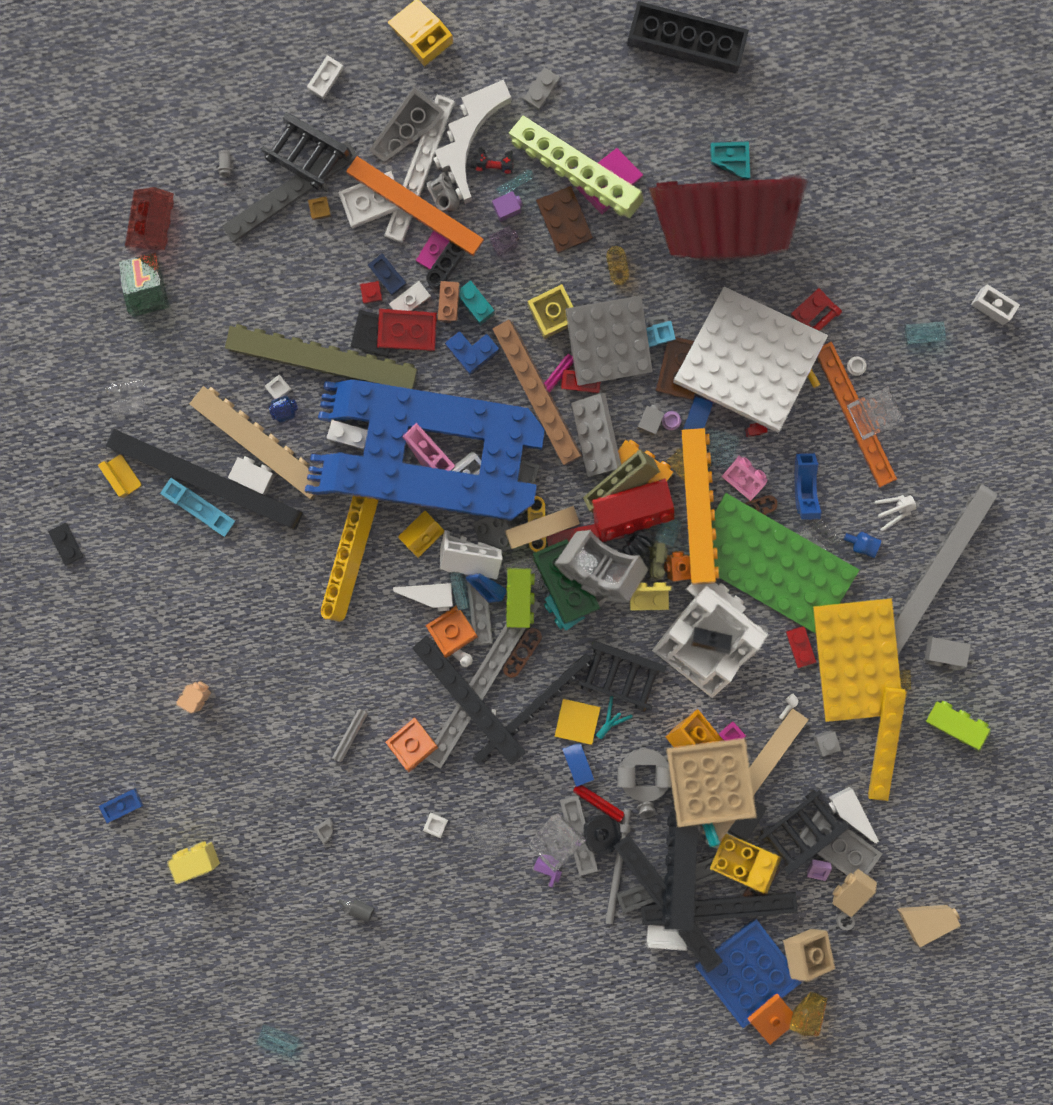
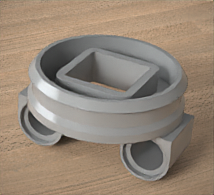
(626, 775)

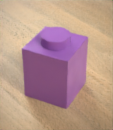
(507, 206)

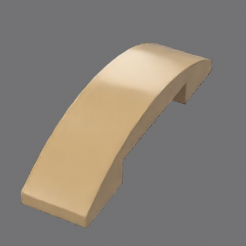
(542, 527)

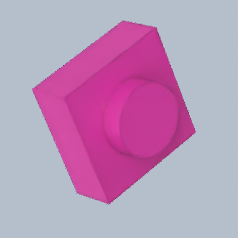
(731, 732)

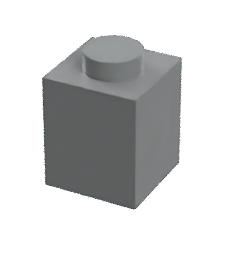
(651, 419)
(826, 743)

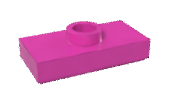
(432, 250)

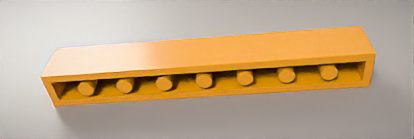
(698, 506)

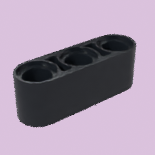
(444, 273)

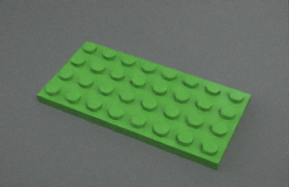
(776, 563)

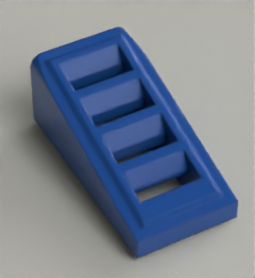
(487, 588)

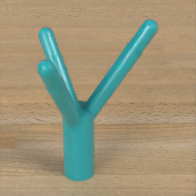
(610, 723)

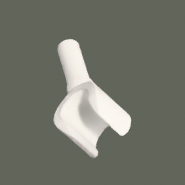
(792, 700)

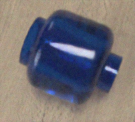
(283, 409)

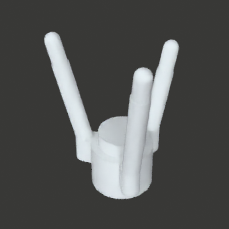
(904, 506)

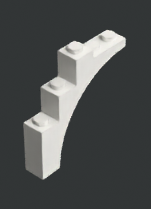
(479, 108)

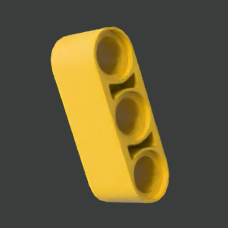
(532, 515)

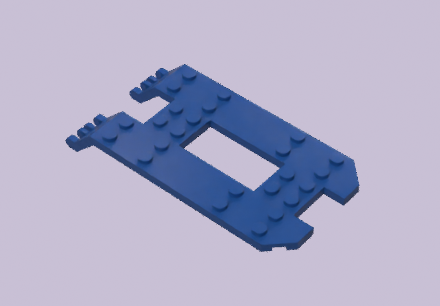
(386, 478)

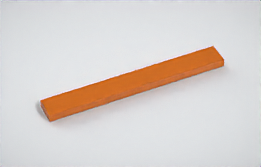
(415, 206)
(846, 395)

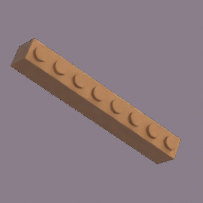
(537, 392)

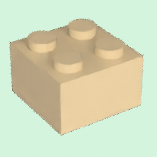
(809, 954)

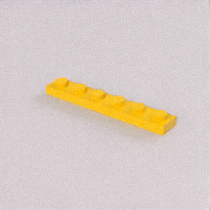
(887, 744)

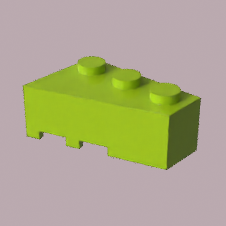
(519, 598)
(959, 725)

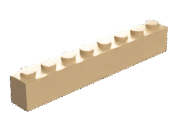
(253, 438)

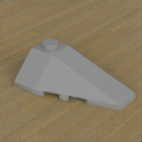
(410, 121)

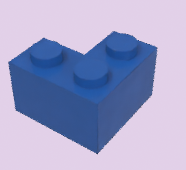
(471, 356)

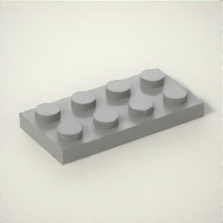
(596, 435)
(845, 852)

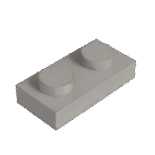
(541, 88)

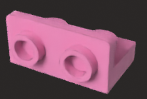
(745, 477)

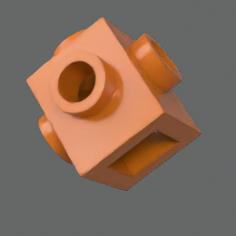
(678, 566)

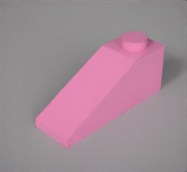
(426, 450)

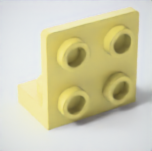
(650, 597)

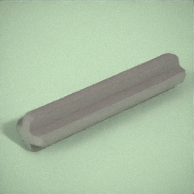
(350, 735)

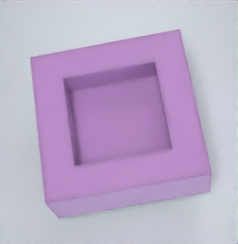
(819, 870)

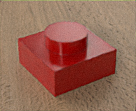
(371, 292)
(756, 429)

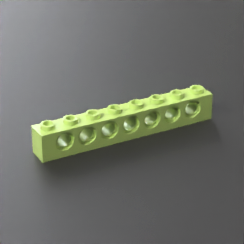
(527, 129)

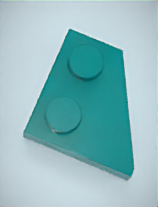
(731, 157)

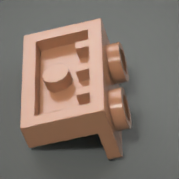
(448, 301)

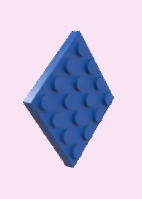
(750, 972)

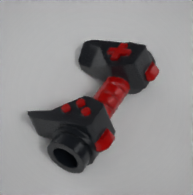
(481, 162)

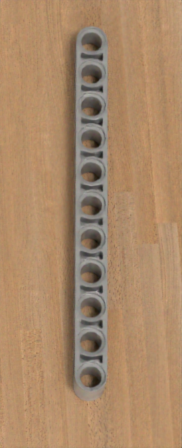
(942, 564)

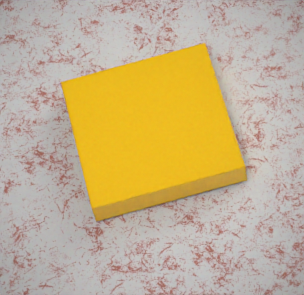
(577, 721)

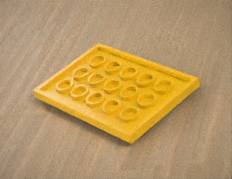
(856, 657)

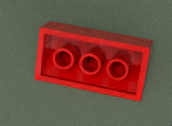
(633, 510)

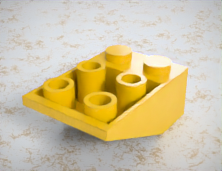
(421, 32)
(745, 863)

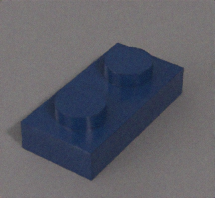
(387, 274)

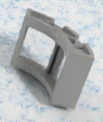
(601, 567)

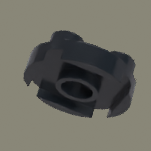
(592, 830)

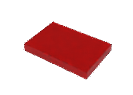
(406, 330)

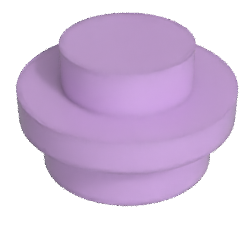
(671, 420)

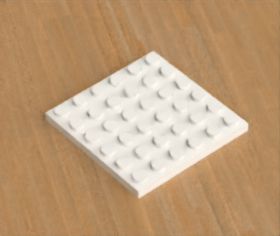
(750, 359)

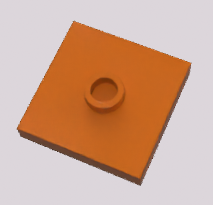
(451, 631)
(411, 744)
(772, 1019)

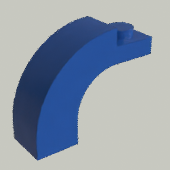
(806, 486)

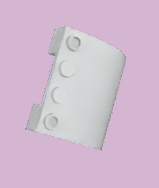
(704, 667)

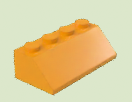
(693, 731)

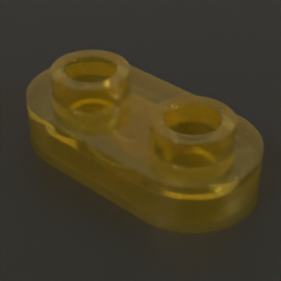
(616, 266)

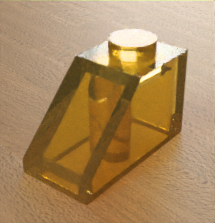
(809, 1015)

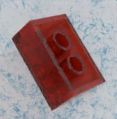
(149, 219)

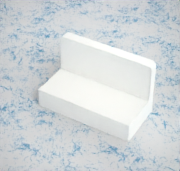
(662, 939)

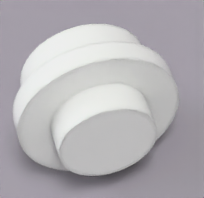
(856, 366)

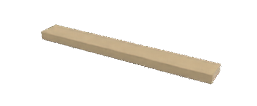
(769, 758)

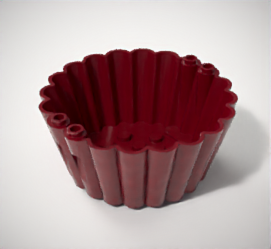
(728, 216)

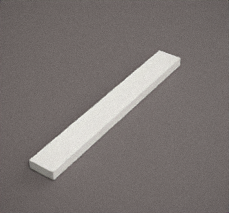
(420, 169)

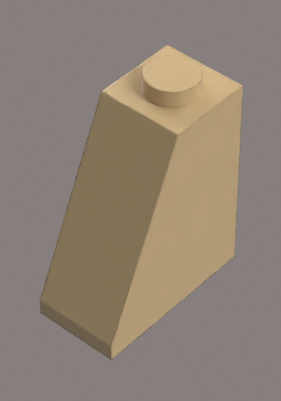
(929, 922)

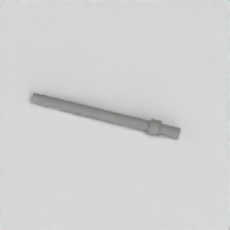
(624, 829)

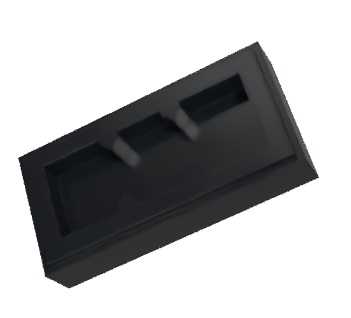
(711, 640)

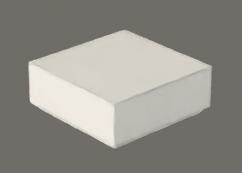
(278, 387)
(435, 825)

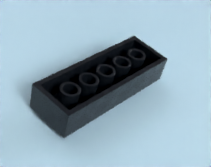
(687, 37)

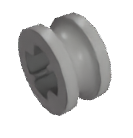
(646, 809)
(848, 926)

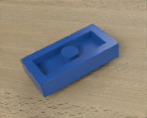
(121, 805)

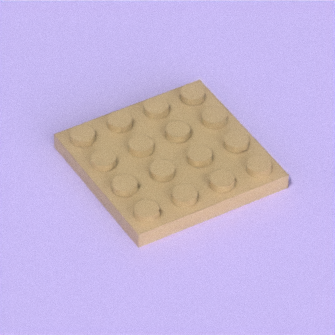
(711, 782)

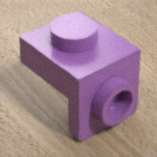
(542, 867)

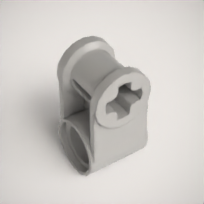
(441, 190)

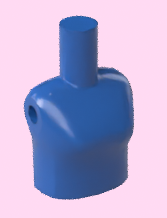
(864, 543)

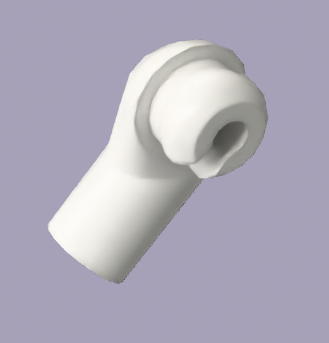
(464, 658)

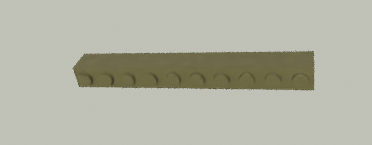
(319, 358)

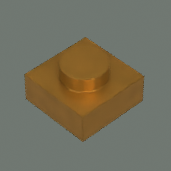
(319, 208)

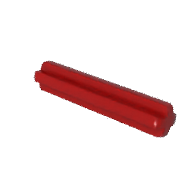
(599, 802)

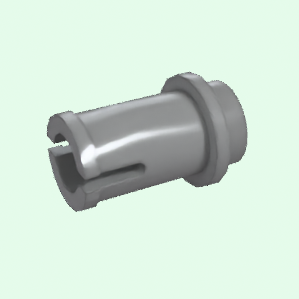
(224, 163)

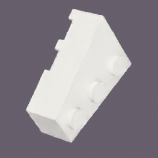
(469, 558)

